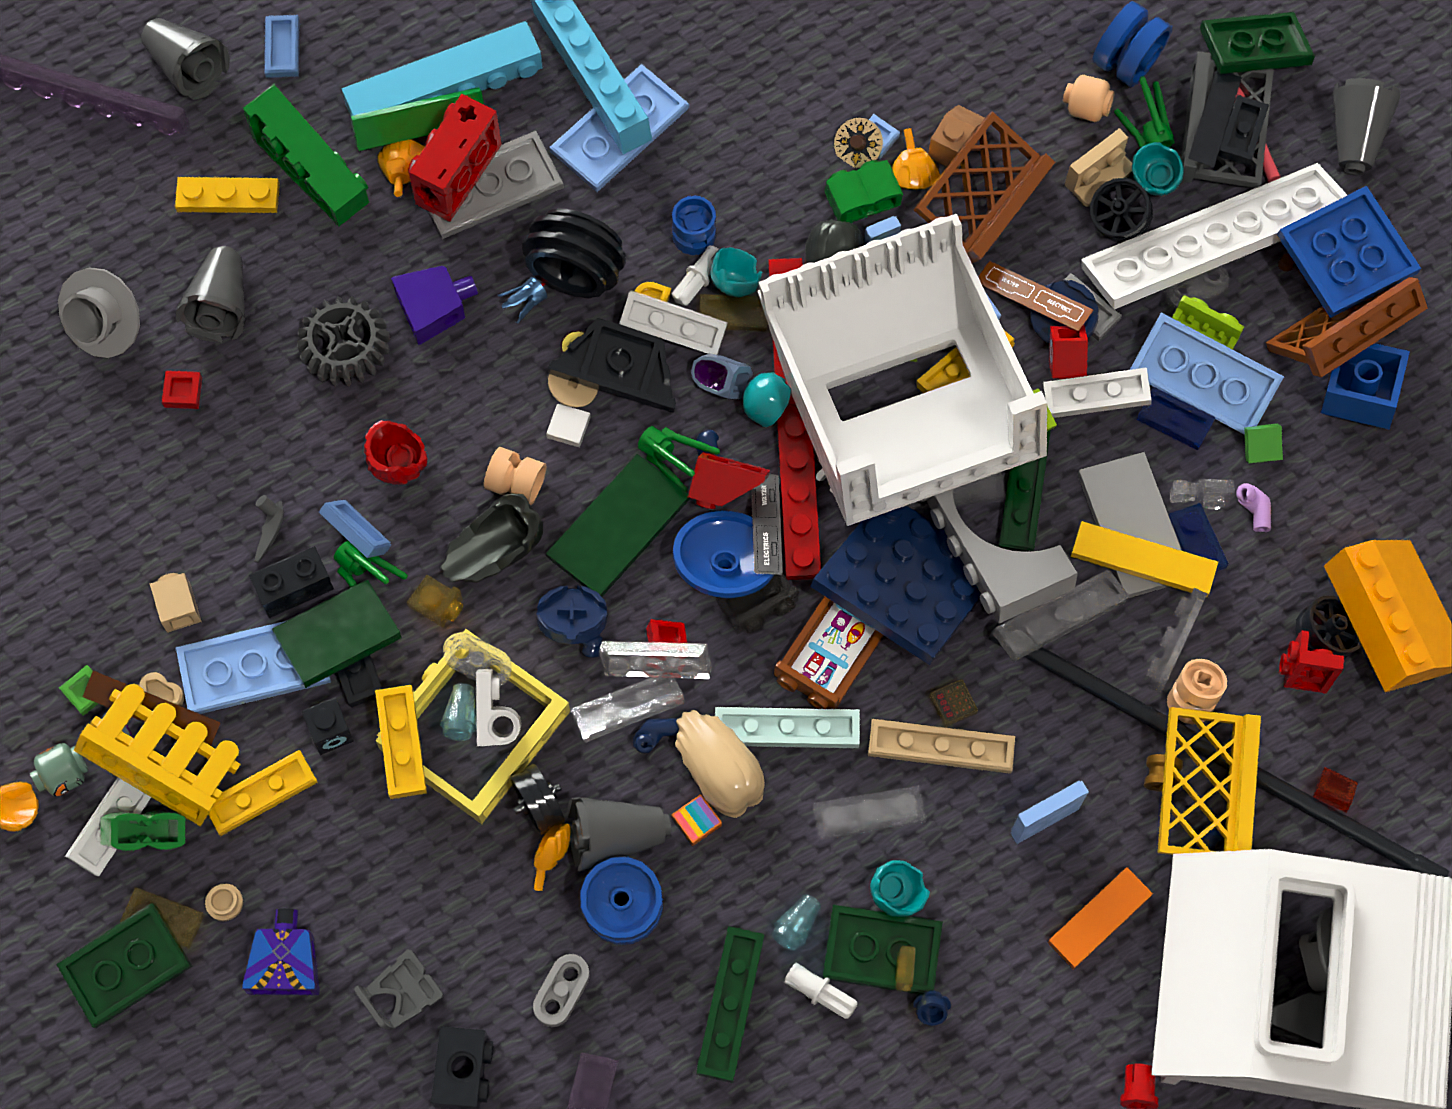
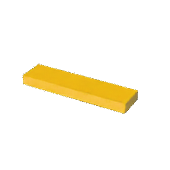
(1143, 558)

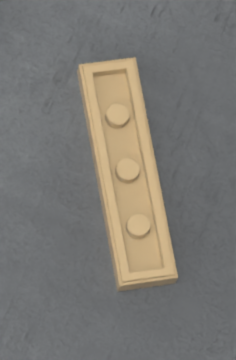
(941, 746)

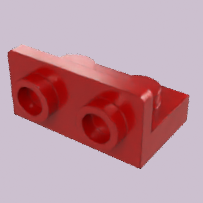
(1309, 669)

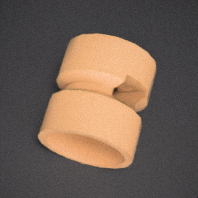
(513, 475)
(1198, 687)

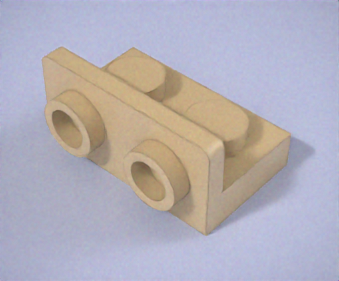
(1098, 166)

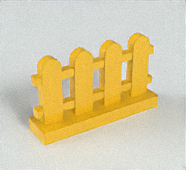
(149, 771)

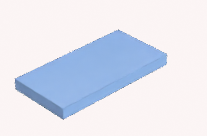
(591, 149)
(1206, 374)
(236, 670)

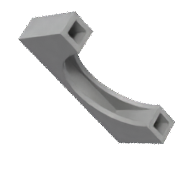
(1006, 578)

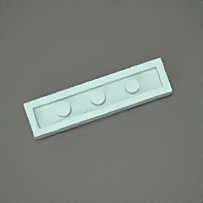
(793, 726)

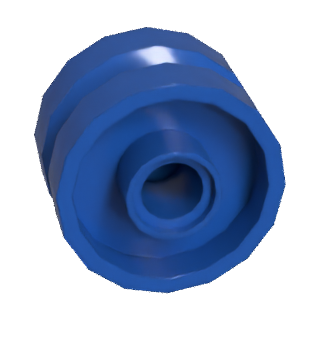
(1132, 44)
(628, 922)

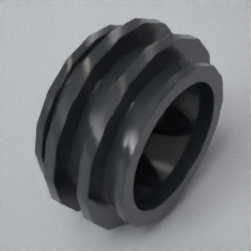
(574, 253)

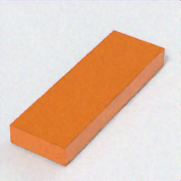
(1100, 918)

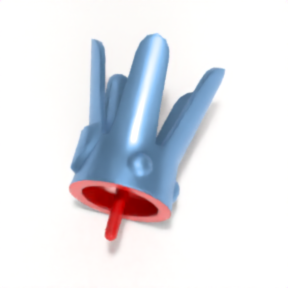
(530, 290)

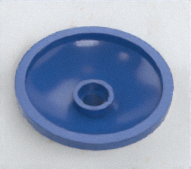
(717, 542)

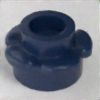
(932, 1007)

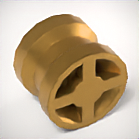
(1154, 780)

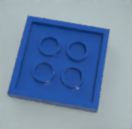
(1348, 251)

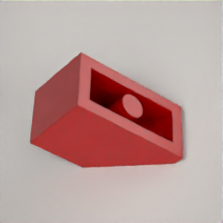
(723, 480)

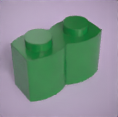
(863, 192)
(136, 831)

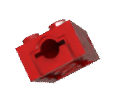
(455, 157)

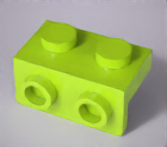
(1219, 327)

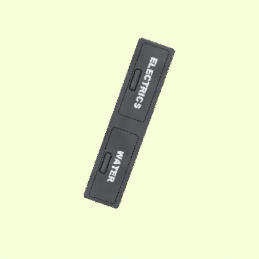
(767, 527)

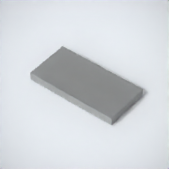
(513, 178)
(1128, 501)

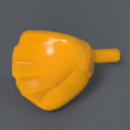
(395, 161)
(914, 166)
(17, 806)
(550, 850)

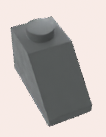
(1301, 1019)

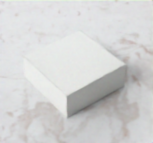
(568, 425)

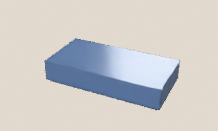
(282, 46)
(355, 528)

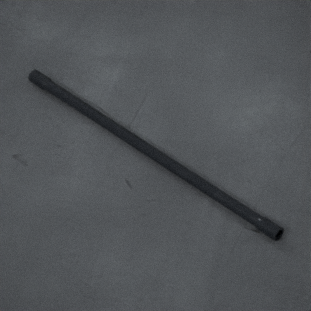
(1265, 780)

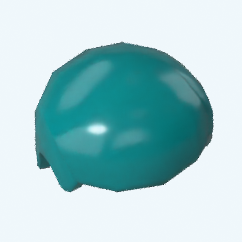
(1160, 164)
(735, 272)
(766, 398)
(891, 879)

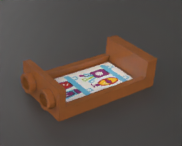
(827, 655)

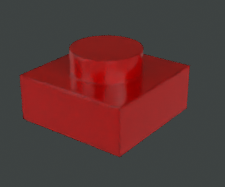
(182, 389)
(666, 632)

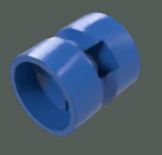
(693, 225)

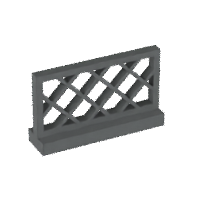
(1200, 86)

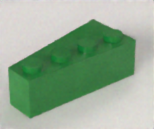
(305, 156)

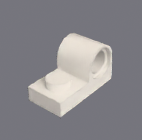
(486, 691)

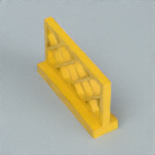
(1241, 779)

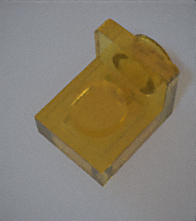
(436, 601)

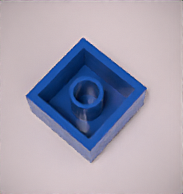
(1367, 386)

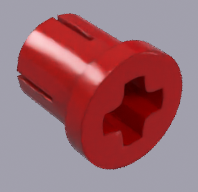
(1139, 1088)

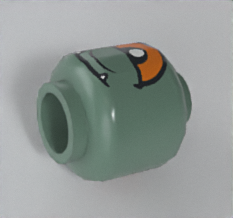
(59, 770)

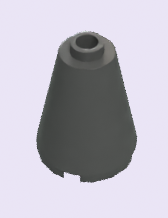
(186, 57)
(1361, 120)
(215, 298)
(613, 830)

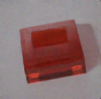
(1335, 789)

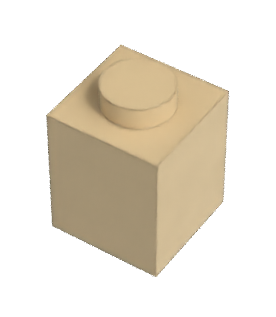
(175, 601)

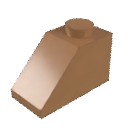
(953, 134)

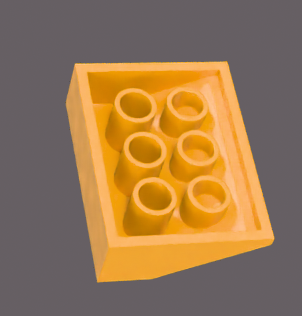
(1393, 611)

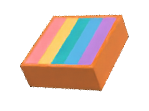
(696, 820)

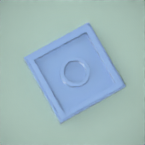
(1049, 811)

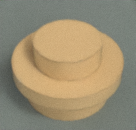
(224, 902)

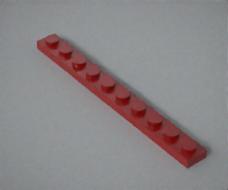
(796, 475)

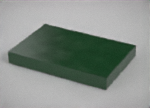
(1257, 42)
(336, 633)
(867, 944)
(124, 965)

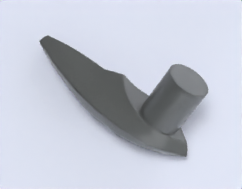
(271, 526)

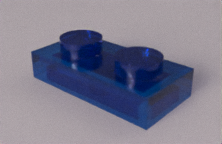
(1176, 419)
(1197, 535)

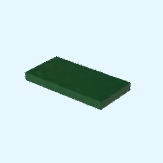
(618, 526)

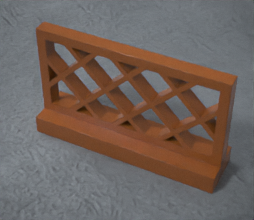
(1008, 201)
(1330, 342)

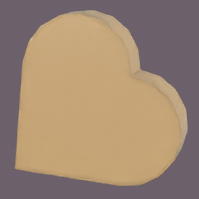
(157, 685)

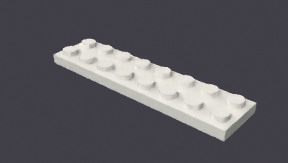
(1208, 237)

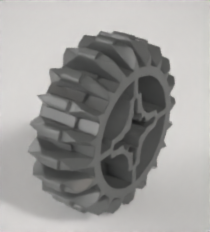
(334, 363)

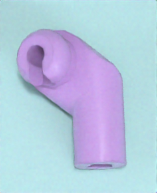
(1257, 504)

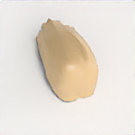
(719, 763)

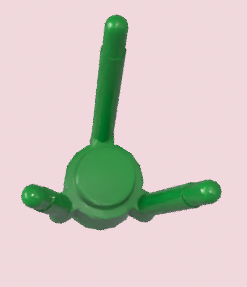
(1158, 128)
(659, 448)
(354, 562)

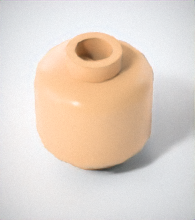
(1089, 98)

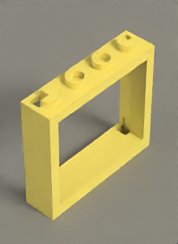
(556, 711)

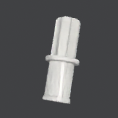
(695, 279)
(820, 991)

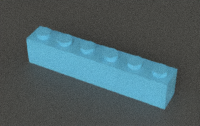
(478, 63)
(594, 72)

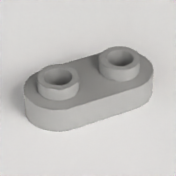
(560, 990)

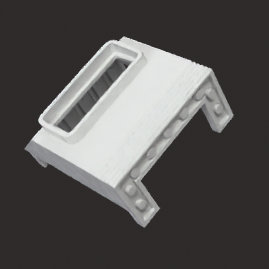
(882, 310)
(1384, 984)

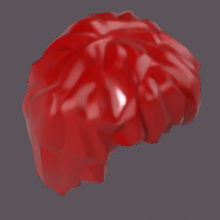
(394, 453)

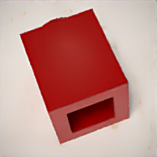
(1068, 352)

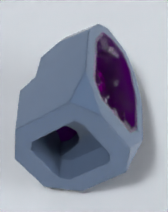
(721, 375)

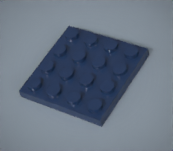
(901, 581)

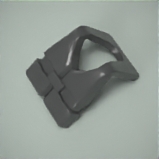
(409, 984)

